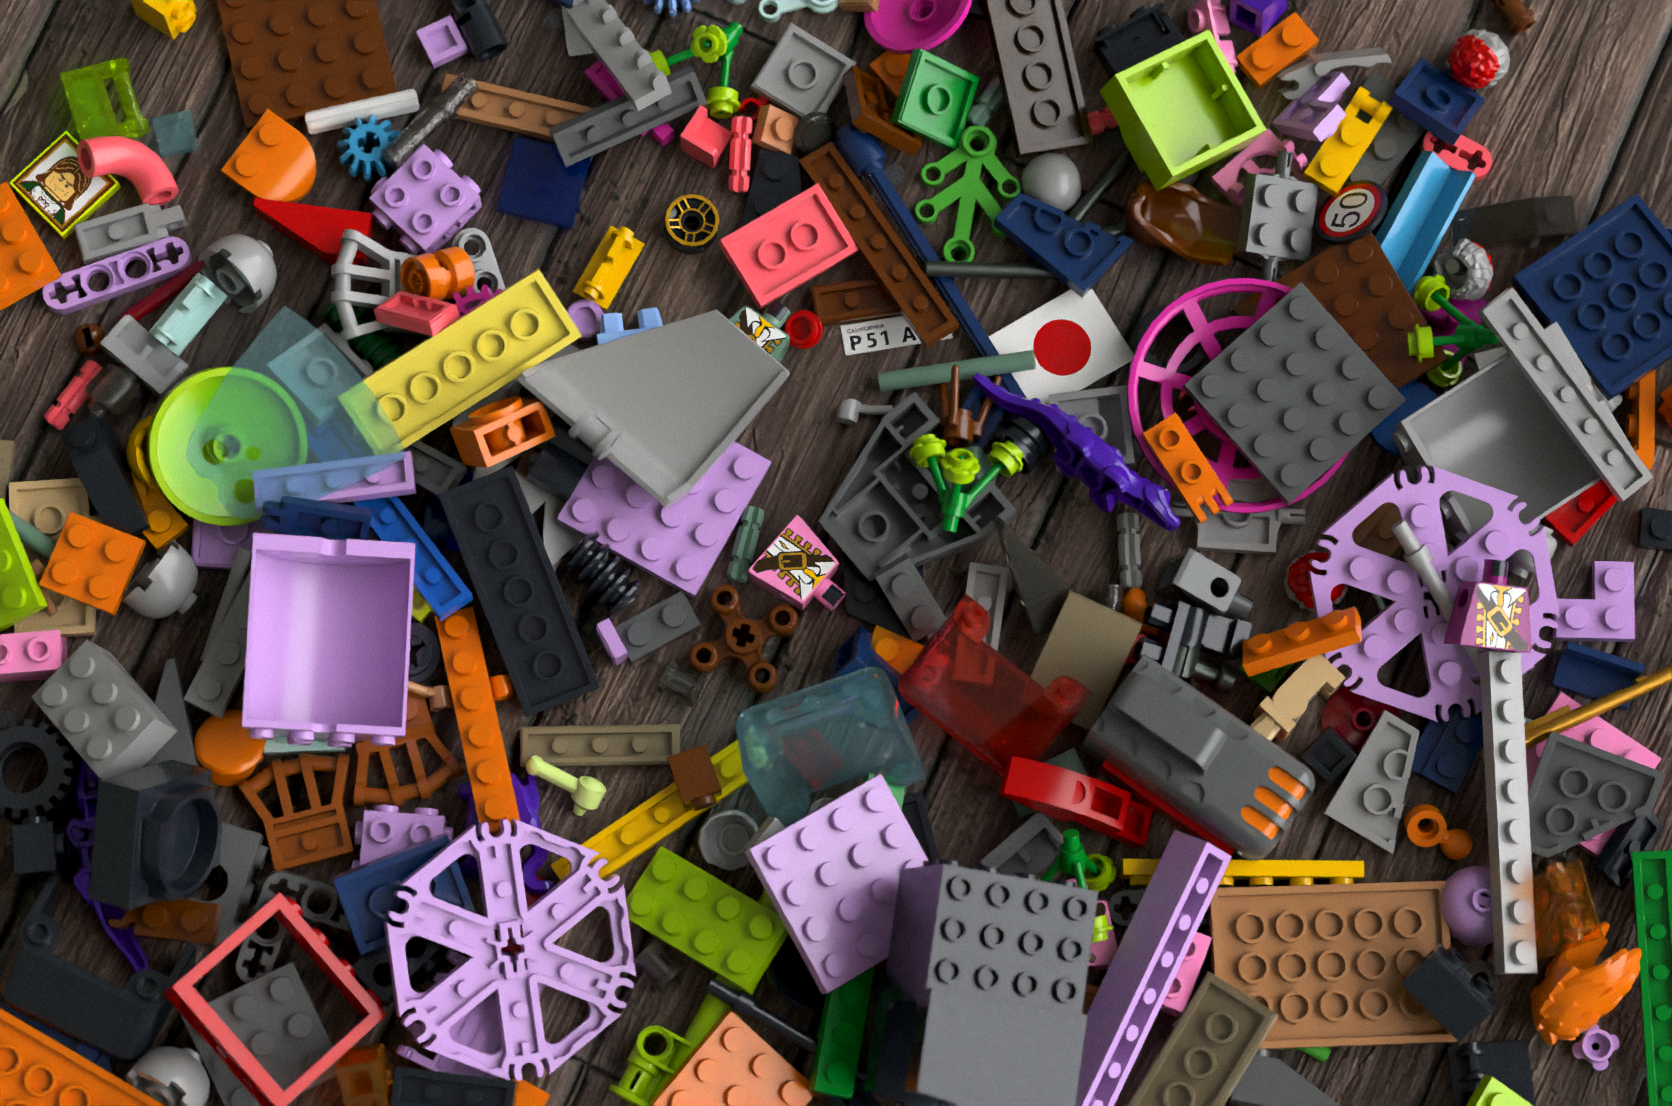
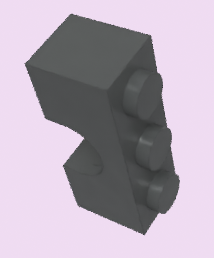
(240, 856)

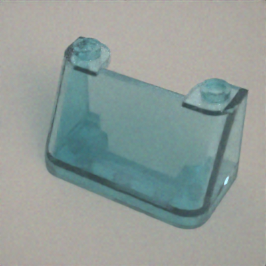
(824, 740)

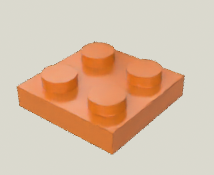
(92, 563)

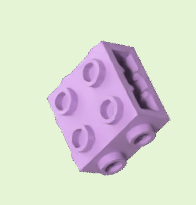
(425, 201)
(389, 831)

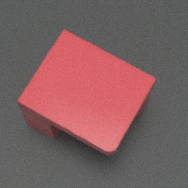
(705, 138)

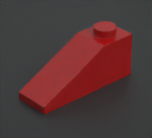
(316, 226)

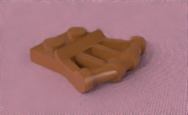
(418, 728)
(311, 834)

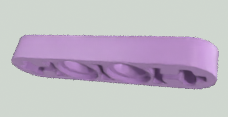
(119, 281)

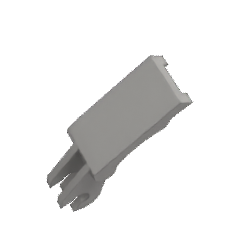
(1311, 70)

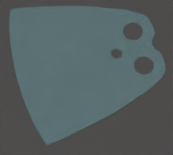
(302, 411)

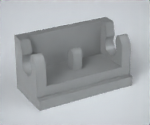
(143, 355)

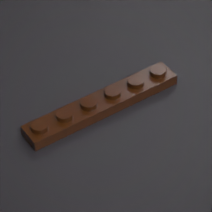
(880, 246)

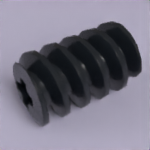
(601, 575)

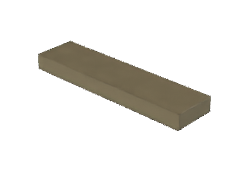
(600, 745)

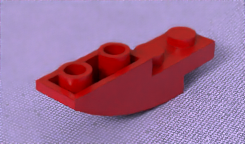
(1078, 798)

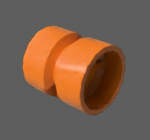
(438, 274)

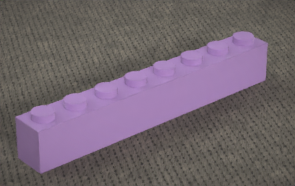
(1146, 964)

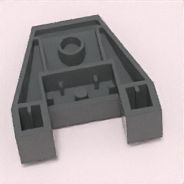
(894, 506)

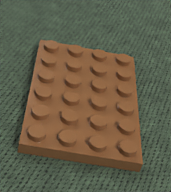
(1331, 959)

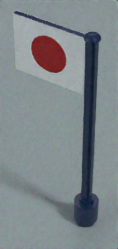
(1069, 335)

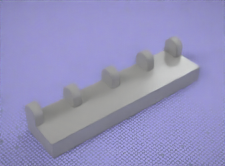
(619, 52)

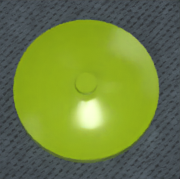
(167, 448)

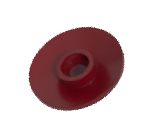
(1341, 714)

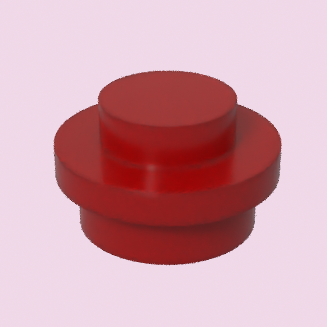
(804, 329)

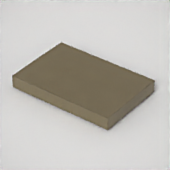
(1088, 646)

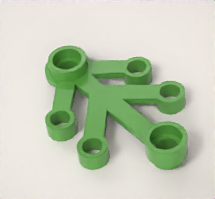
(967, 189)

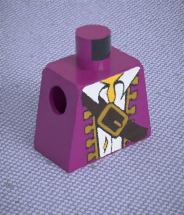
(1491, 613)

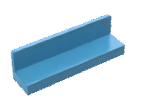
(1422, 216)

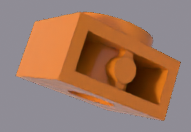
(502, 430)

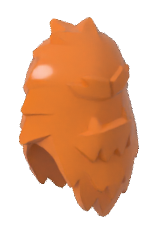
(1578, 991)

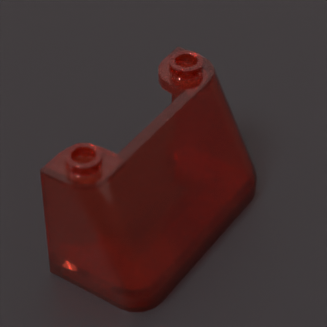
(983, 695)

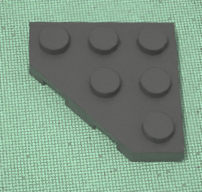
(1584, 793)

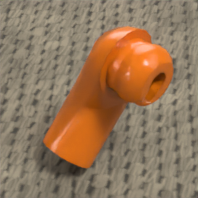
(1134, 607)

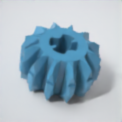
(359, 140)

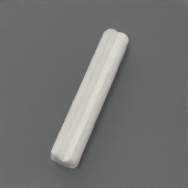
(344, 114)

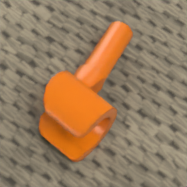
(501, 687)

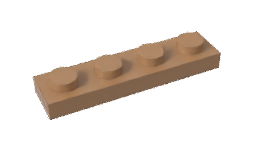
(515, 109)

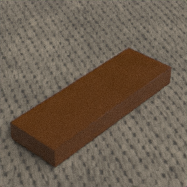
(852, 302)

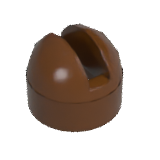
(80, 340)

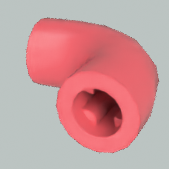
(131, 160)

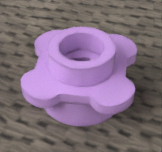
(1598, 1058)

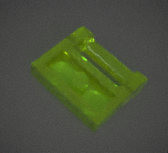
(91, 104)

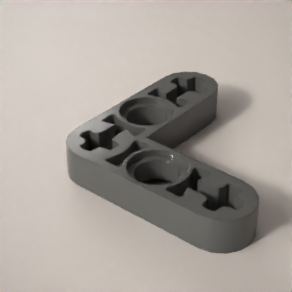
(265, 894)

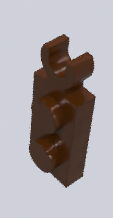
(174, 921)

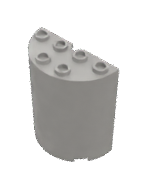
(1500, 436)

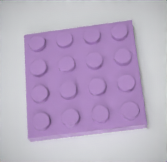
(670, 542)
(839, 880)

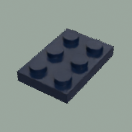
(370, 888)

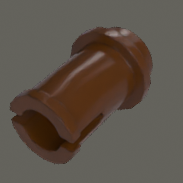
(1516, 15)

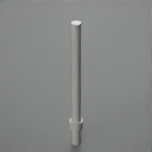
(1419, 559)

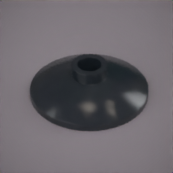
(793, 979)

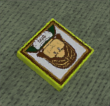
(59, 189)

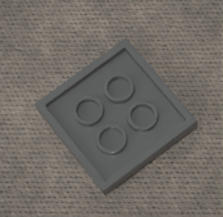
(276, 1026)

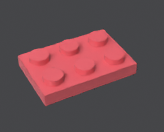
(788, 246)

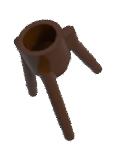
(957, 423)

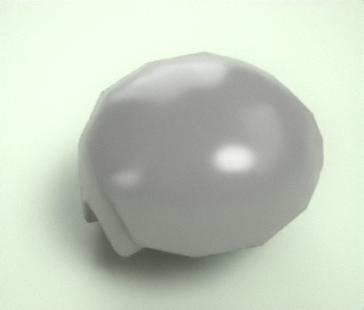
(1052, 180)
(724, 839)

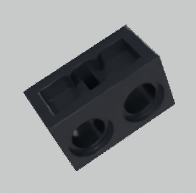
(375, 959)

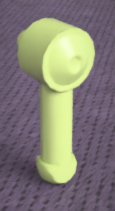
(584, 791)

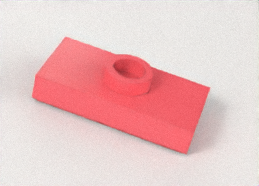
(416, 313)

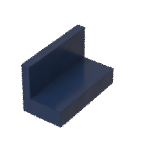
(1593, 672)

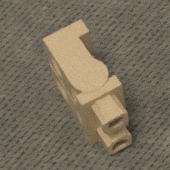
(1280, 714)

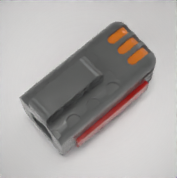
(1198, 763)

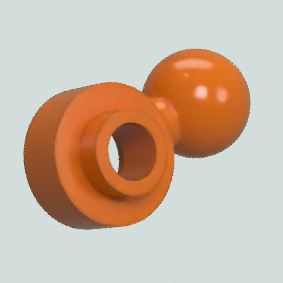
(1454, 842)

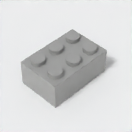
(104, 712)

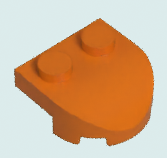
(273, 161)

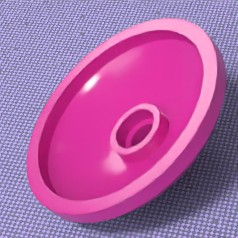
(915, 24)

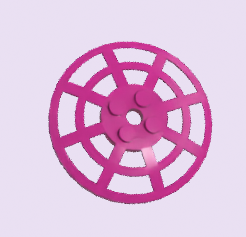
(1170, 379)

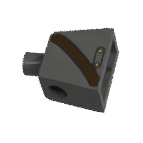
(1190, 579)

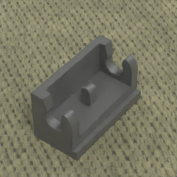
(1027, 848)

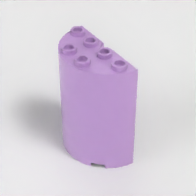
(328, 640)

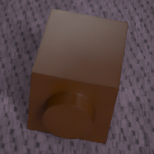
(695, 778)

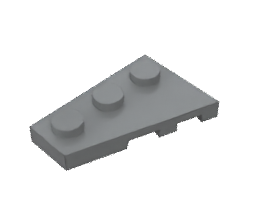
(1376, 783)

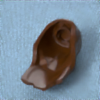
(1184, 222)

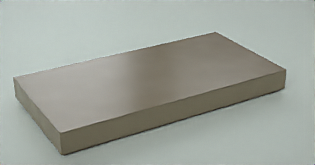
(1206, 1048)

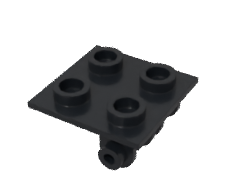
(1502, 1060)

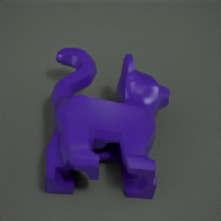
(528, 807)

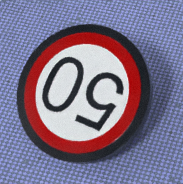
(1352, 212)

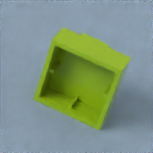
(1182, 110)

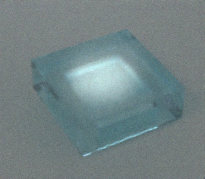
(175, 134)

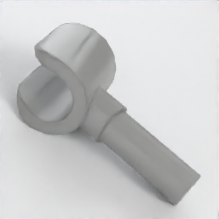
(850, 409)

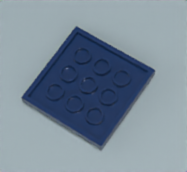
(1609, 295)

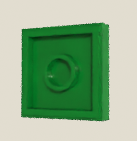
(935, 99)

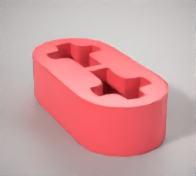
(1465, 148)

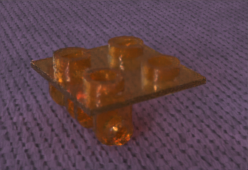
(1563, 909)

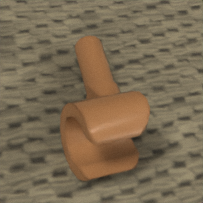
(39, 569)
(438, 696)

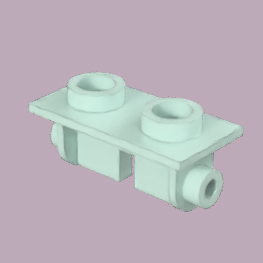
(188, 314)

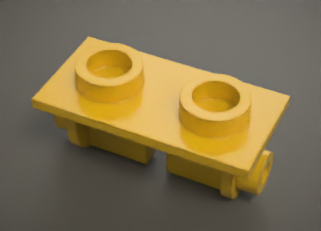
(609, 266)

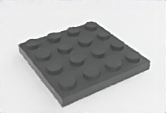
(1294, 393)

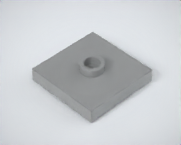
(802, 73)

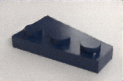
(1066, 247)

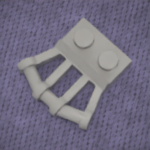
(344, 271)

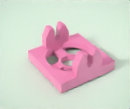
(1265, 144)

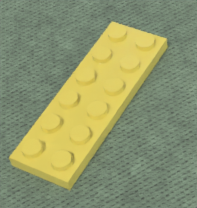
(472, 357)

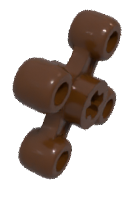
(751, 654)

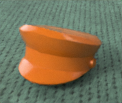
(227, 748)

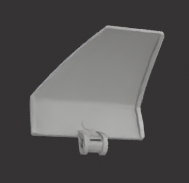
(661, 398)

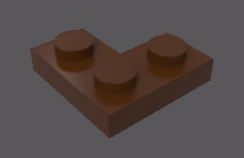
(871, 113)

